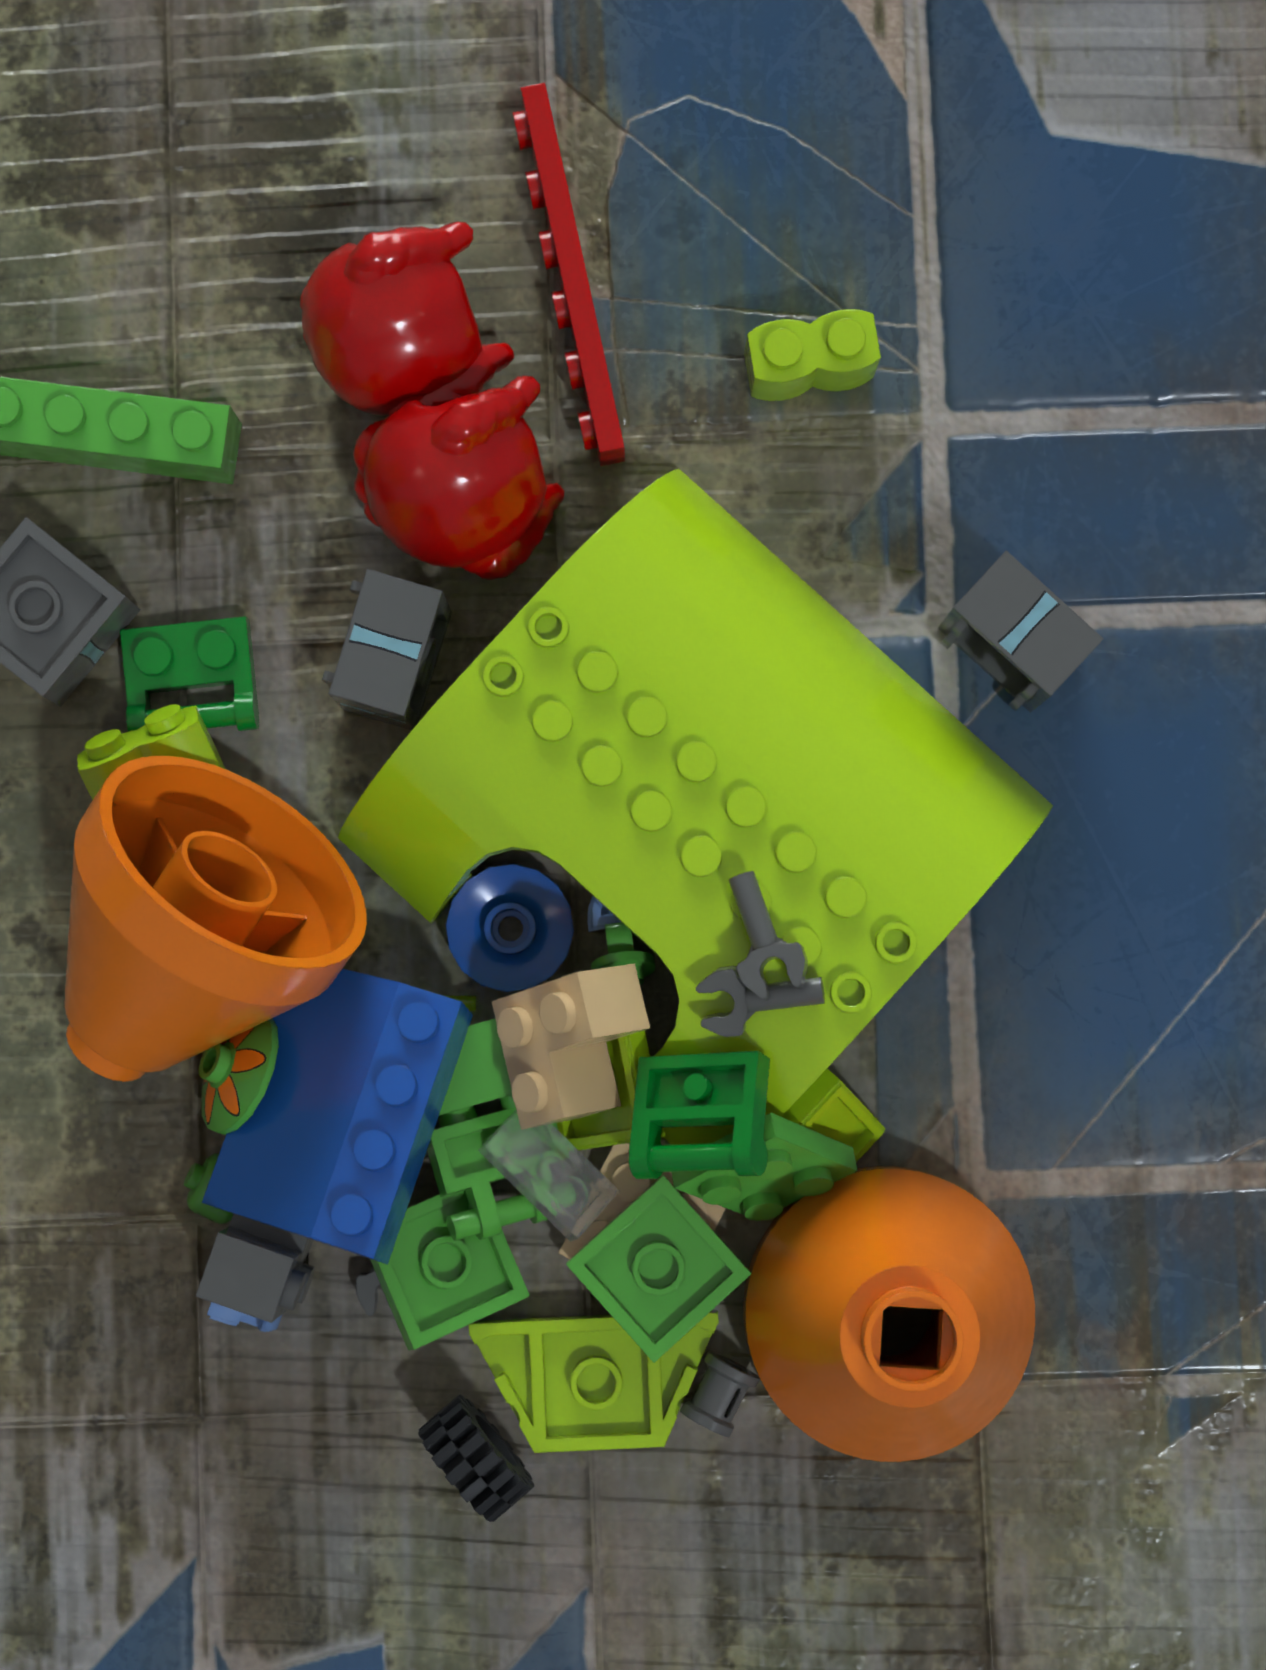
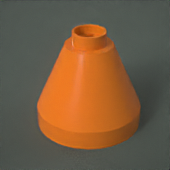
(196, 915)
(821, 1301)

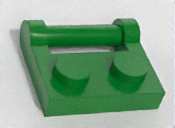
(192, 658)
(698, 1093)

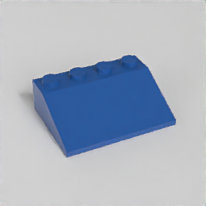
(345, 1114)

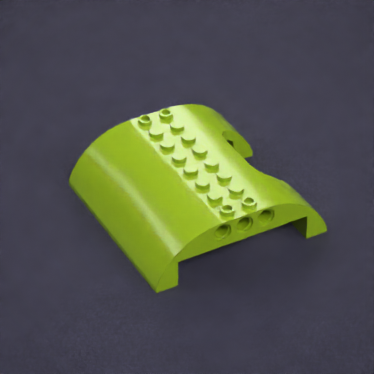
(694, 721)

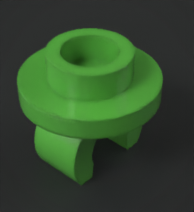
(622, 952)

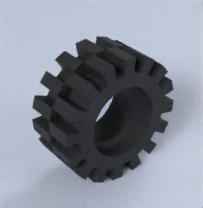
(476, 1458)

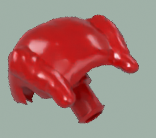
(396, 321)
(459, 480)

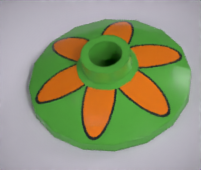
(237, 1076)

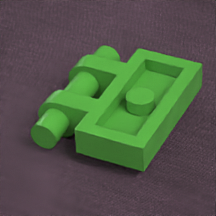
(462, 1167)

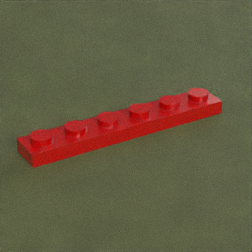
(563, 250)

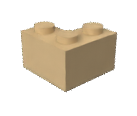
(558, 1042)

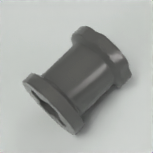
(719, 1394)

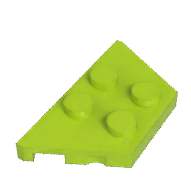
(587, 1381)

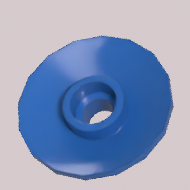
(476, 920)

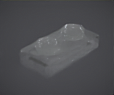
(550, 1174)

